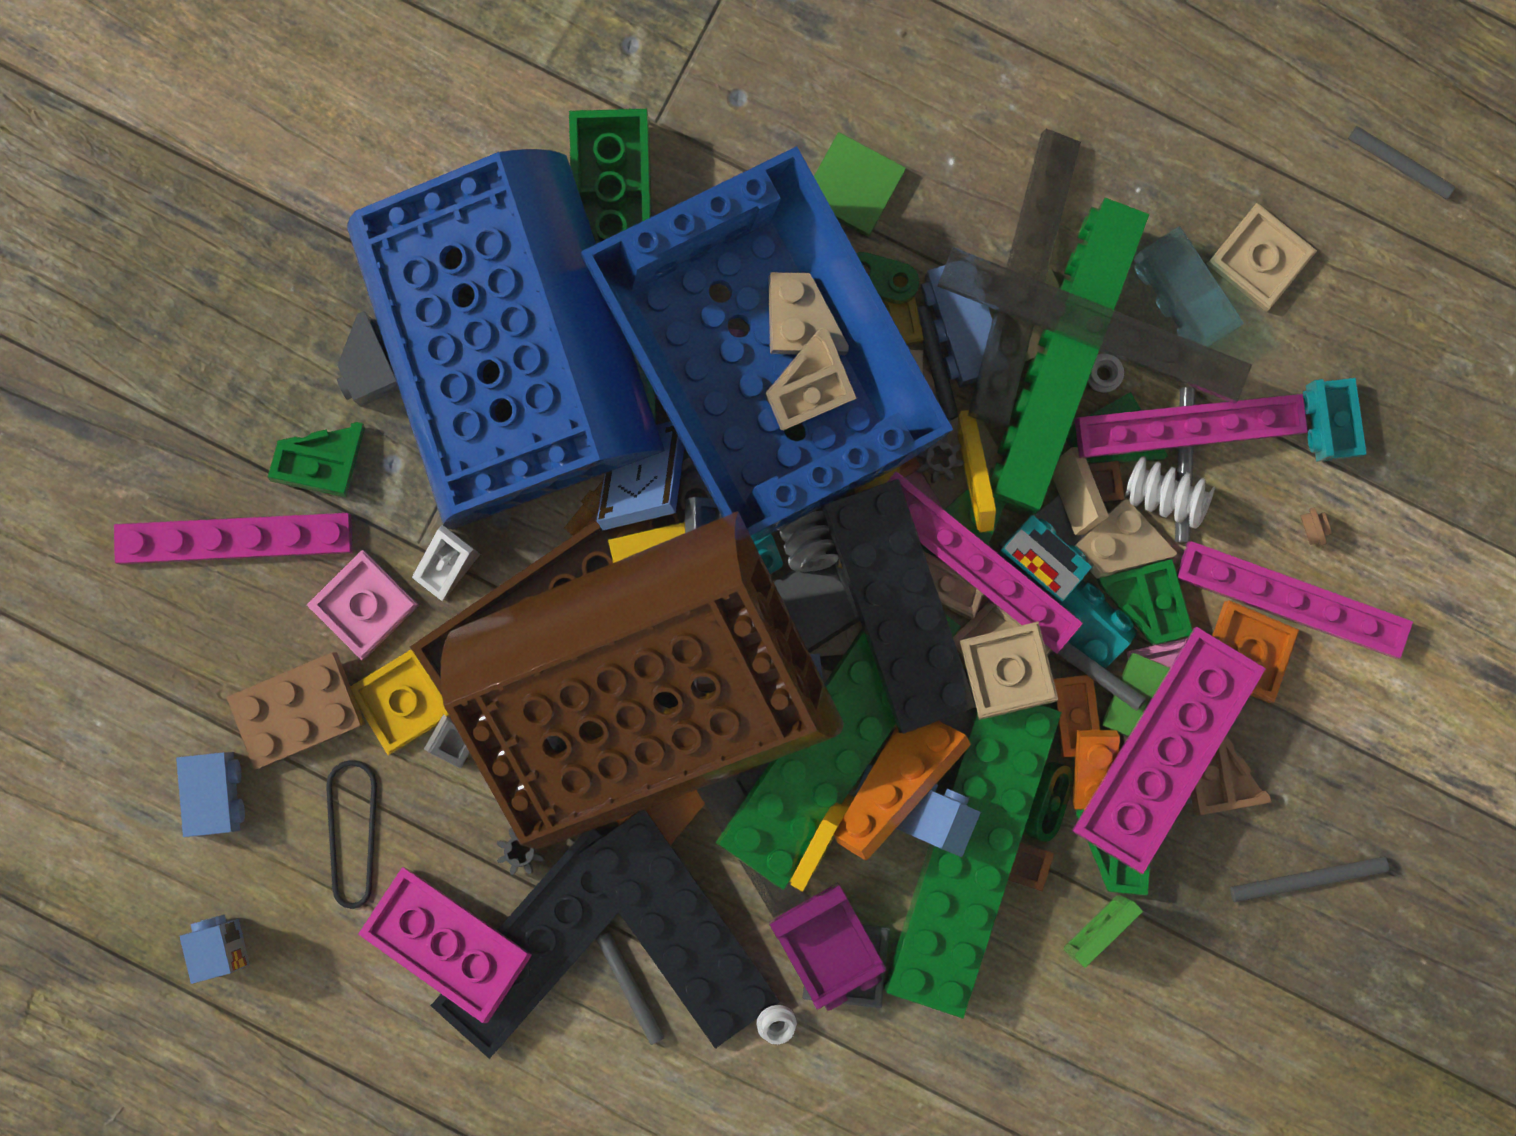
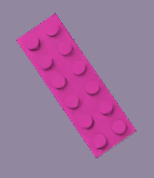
(1168, 750)

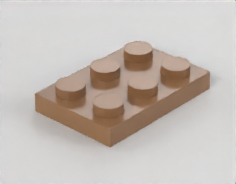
(295, 710)

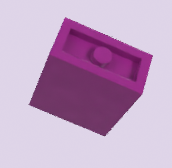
(828, 947)

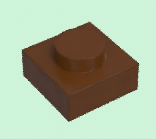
(1108, 481)
(1031, 866)

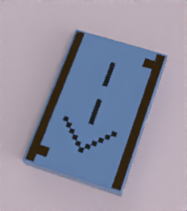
(644, 487)

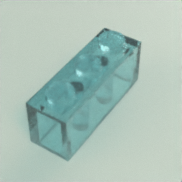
(1186, 289)

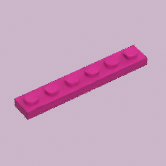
(1190, 425)
(233, 538)
(987, 569)
(1294, 600)

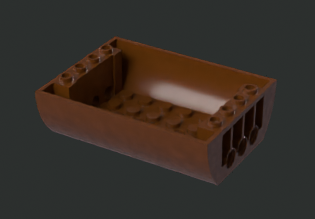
(602, 657)

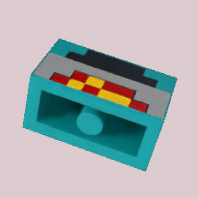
(1045, 558)

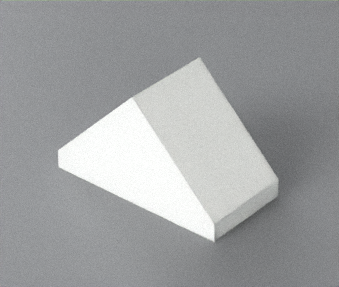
(444, 563)

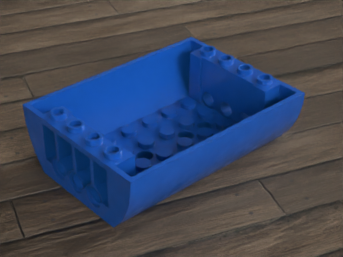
(532, 313)
(717, 382)

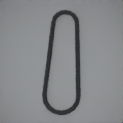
(332, 833)

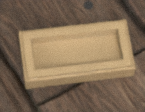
(1078, 492)

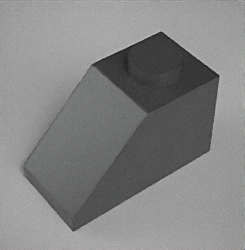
(365, 364)

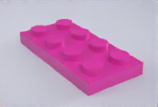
(445, 945)

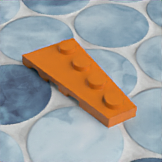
(897, 783)

